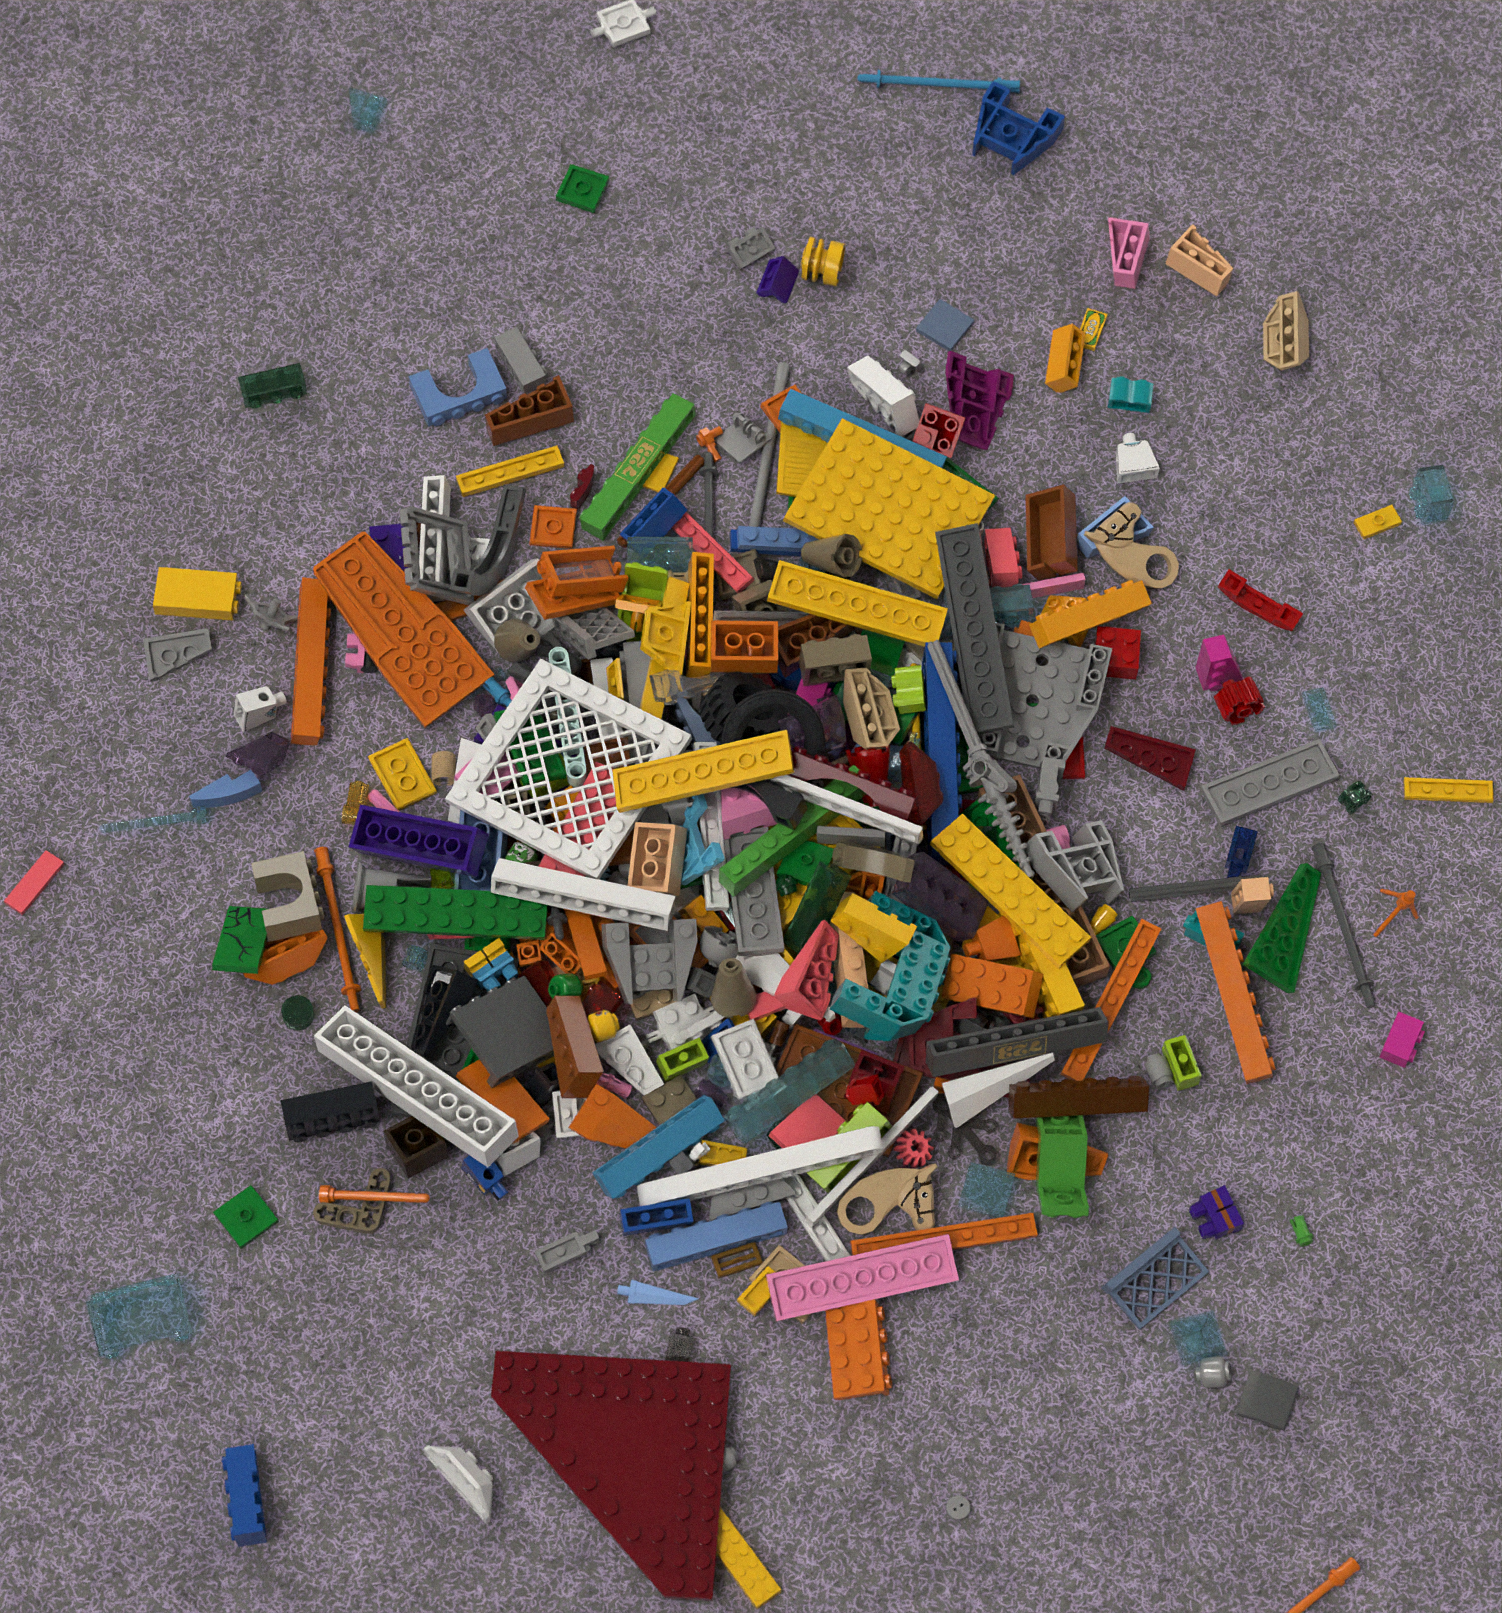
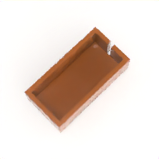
(1051, 532)

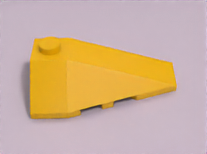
(372, 955)

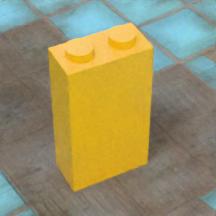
(196, 593)

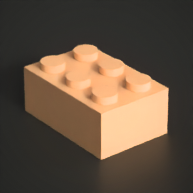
(657, 857)

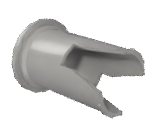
(382, 878)

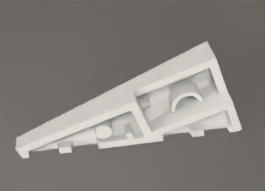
(767, 971)
(976, 1092)

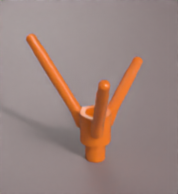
(1404, 901)

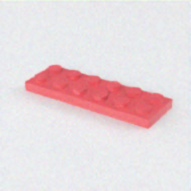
(550, 863)

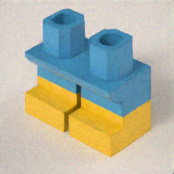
(490, 965)

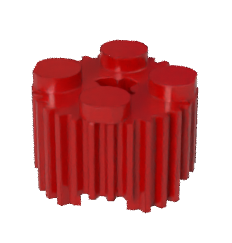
(1239, 700)

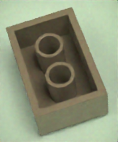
(829, 659)

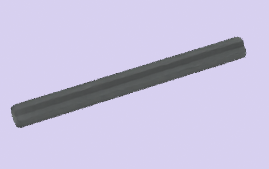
(1186, 888)

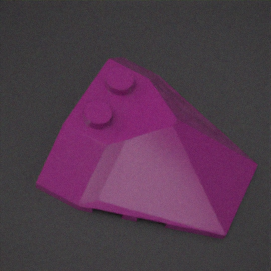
(978, 397)

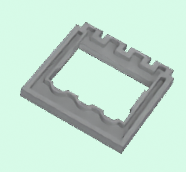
(457, 551)

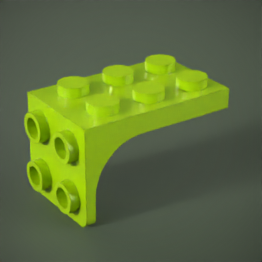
(642, 582)

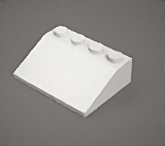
(507, 602)

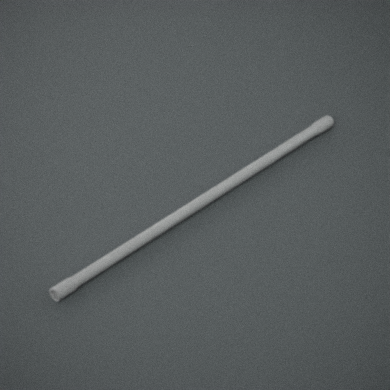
(780, 381)

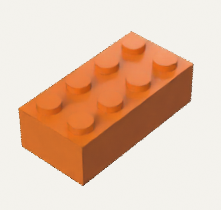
(993, 984)

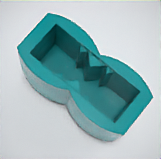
(1130, 394)

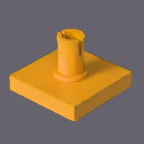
(638, 607)

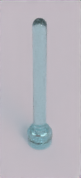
(196, 815)

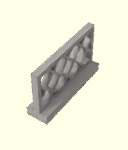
(587, 627)

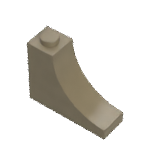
(873, 860)

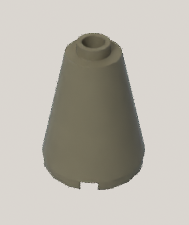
(834, 554)
(516, 640)
(732, 990)

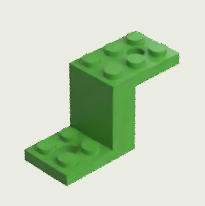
(1062, 1166)

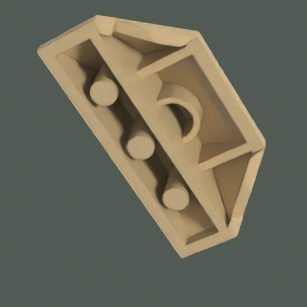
(1286, 333)
(869, 709)

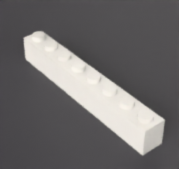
(583, 894)

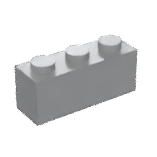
(520, 360)

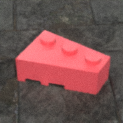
(1002, 557)

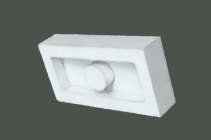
(696, 1029)

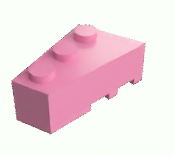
(1128, 250)

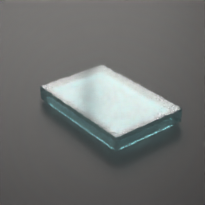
(665, 552)

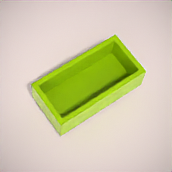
(863, 1117)

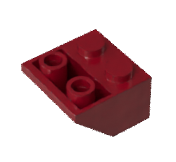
(888, 1072)

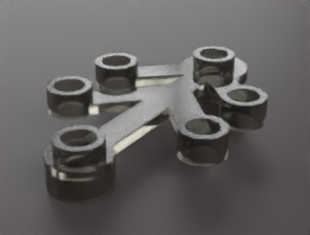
(965, 1130)

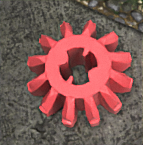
(922, 1150)

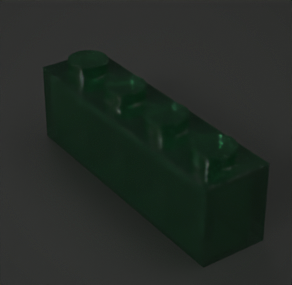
(817, 904)

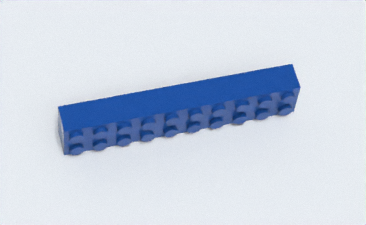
(941, 745)

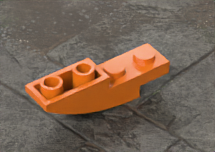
(560, 951)

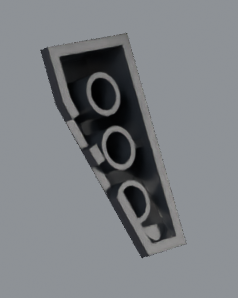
(444, 991)

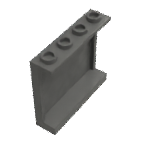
(506, 1029)

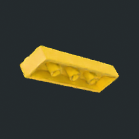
(744, 1564)

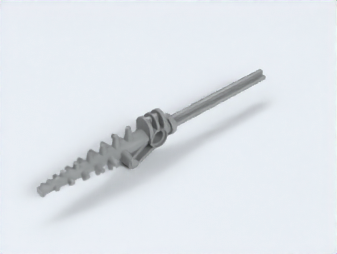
(994, 778)

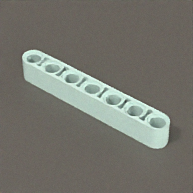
(577, 764)

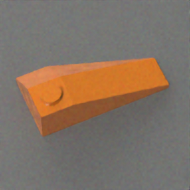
(1024, 1150)

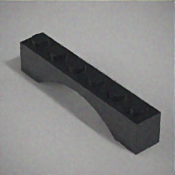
(784, 806)

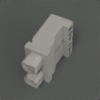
(1047, 789)

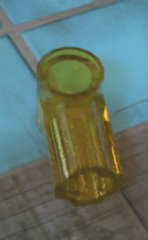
(357, 795)

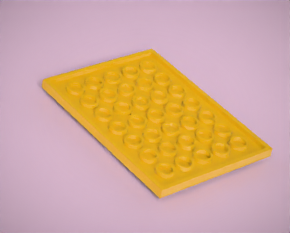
(887, 503)

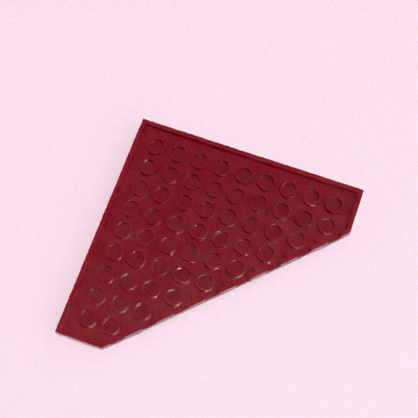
(635, 1448)

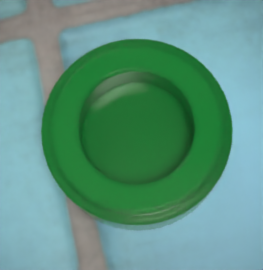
(1143, 979)

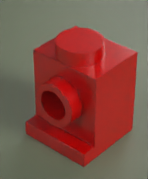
(865, 1090)

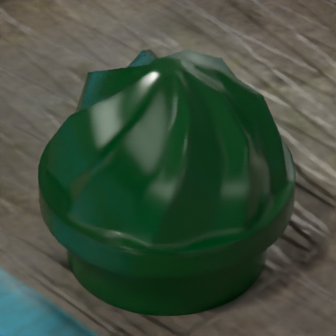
(786, 885)

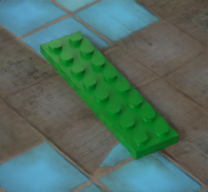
(452, 913)

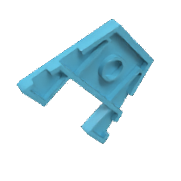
(697, 858)

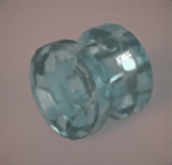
(415, 958)

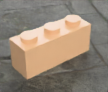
(1251, 895)

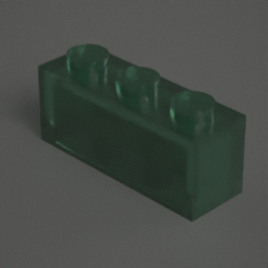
(272, 385)

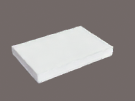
(744, 1058)

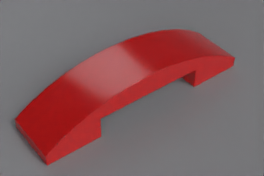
(1255, 602)

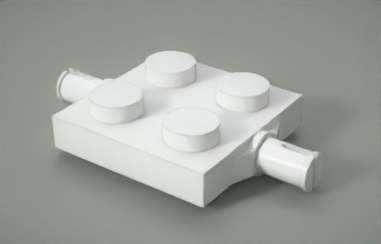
(623, 22)
(677, 1017)

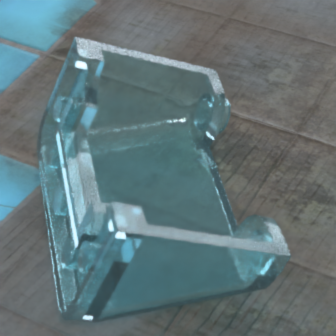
(139, 1314)

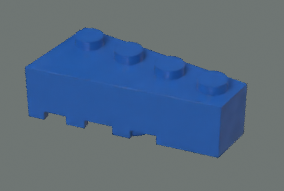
(245, 1495)

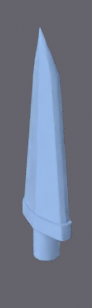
(648, 1294)

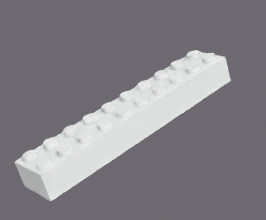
(416, 1086)

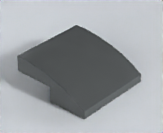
(1267, 1400)

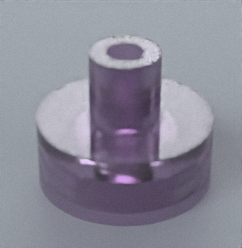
(484, 704)

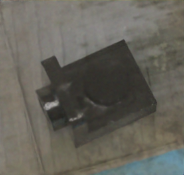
(679, 1345)

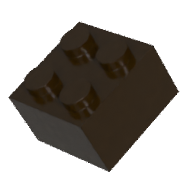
(415, 1146)

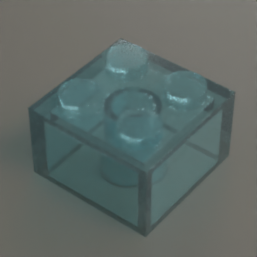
(1431, 495)

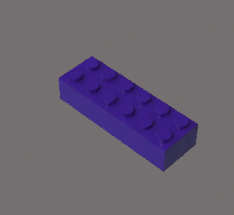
(418, 840)

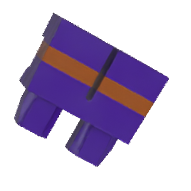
(1219, 1213)

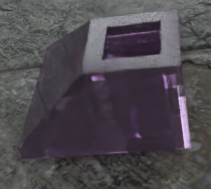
(261, 753)

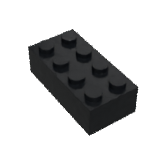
(330, 1112)

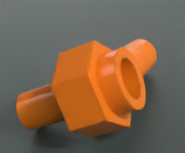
(706, 438)

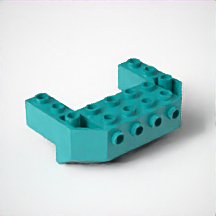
(912, 985)

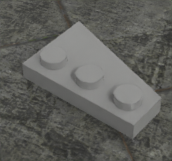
(175, 650)

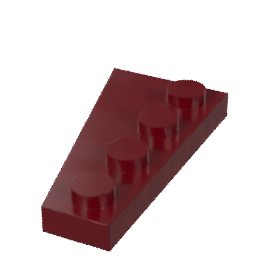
(1156, 756)

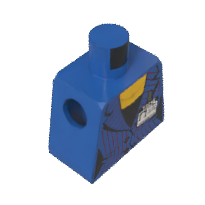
(475, 1170)

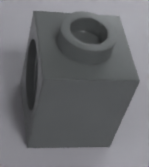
(700, 982)

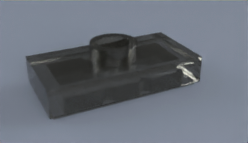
(765, 568)

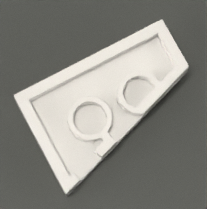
(630, 1060)

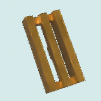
(739, 1268)

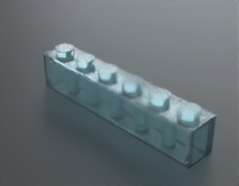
(789, 1090)

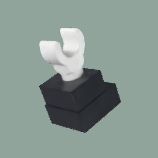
(687, 1161)

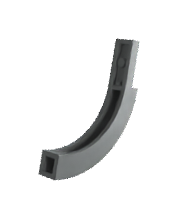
(500, 549)

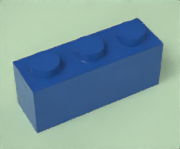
(656, 516)
(656, 1217)

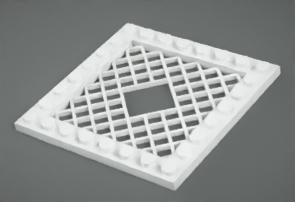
(547, 677)

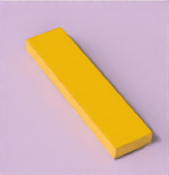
(1448, 790)

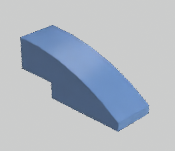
(227, 791)

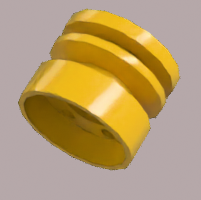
(822, 261)

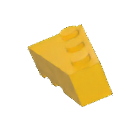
(871, 928)

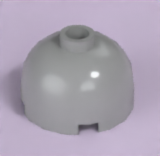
(717, 945)

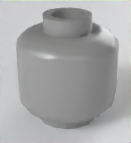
(1213, 1372)

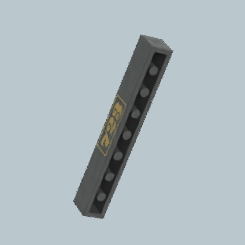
(1016, 1041)

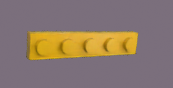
(509, 471)

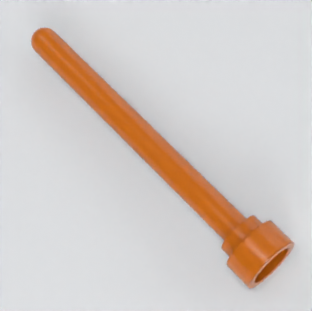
(328, 1194)

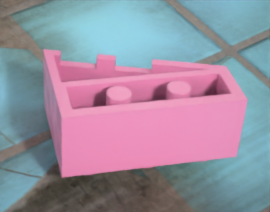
(743, 812)

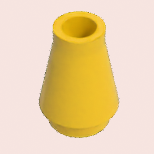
(1103, 918)

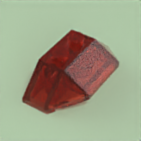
(921, 777)

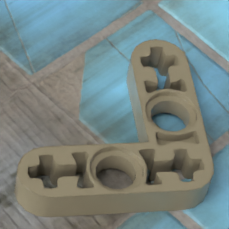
(359, 1215)

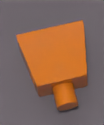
(993, 942)

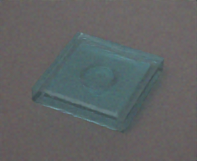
(986, 1190)

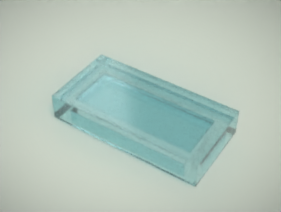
(1318, 709)

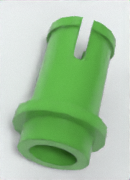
(1301, 1231)

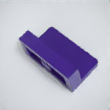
(778, 279)

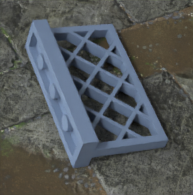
(1144, 1261)

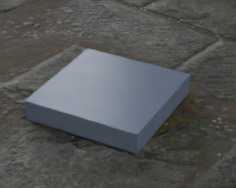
(944, 325)

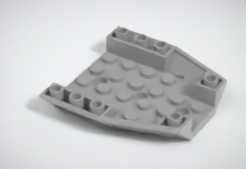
(1066, 693)

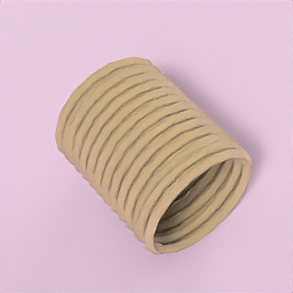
(443, 766)

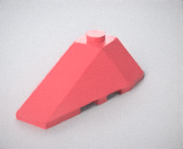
(808, 977)

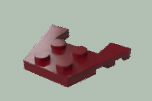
(939, 1027)

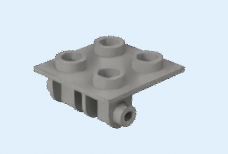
(742, 438)

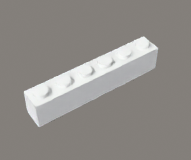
(432, 539)

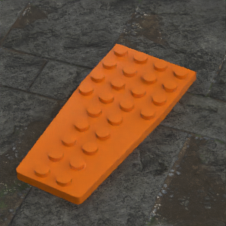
(401, 630)

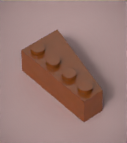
(531, 413)
(801, 631)
(573, 1047)

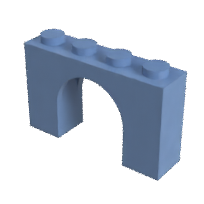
(439, 407)

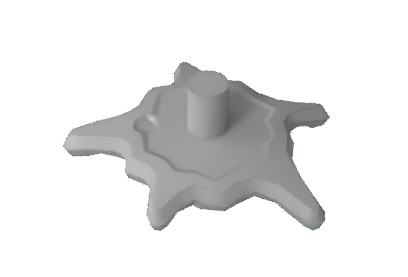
(270, 614)

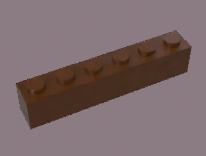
(1078, 1097)

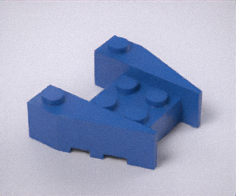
(1013, 133)

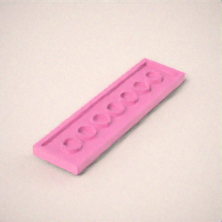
(862, 1277)

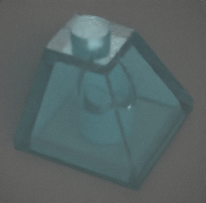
(1197, 1337)

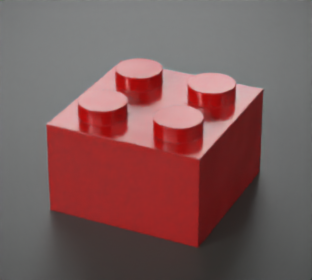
(1125, 650)

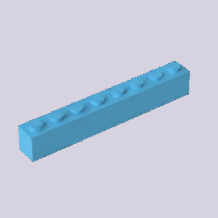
(822, 421)

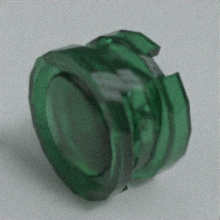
(1354, 797)
(297, 1012)

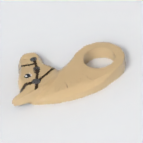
(1129, 559)
(903, 1187)

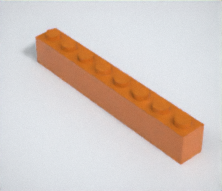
(309, 663)
(1234, 992)

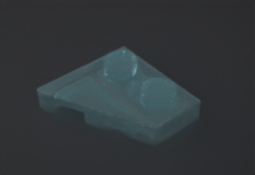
(365, 109)

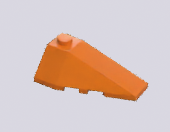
(609, 1120)

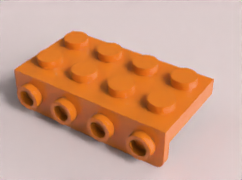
(858, 1350)

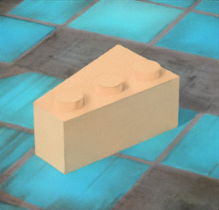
(1199, 262)

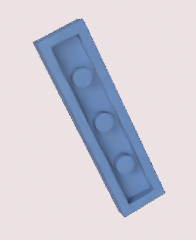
(772, 538)

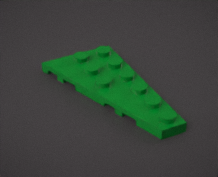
(1283, 939)

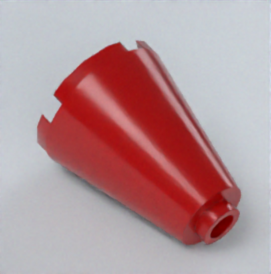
(873, 762)

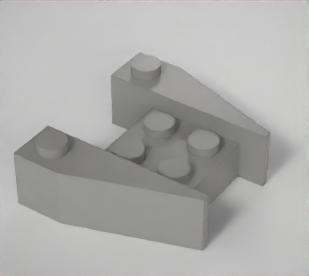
(1077, 869)
(650, 964)

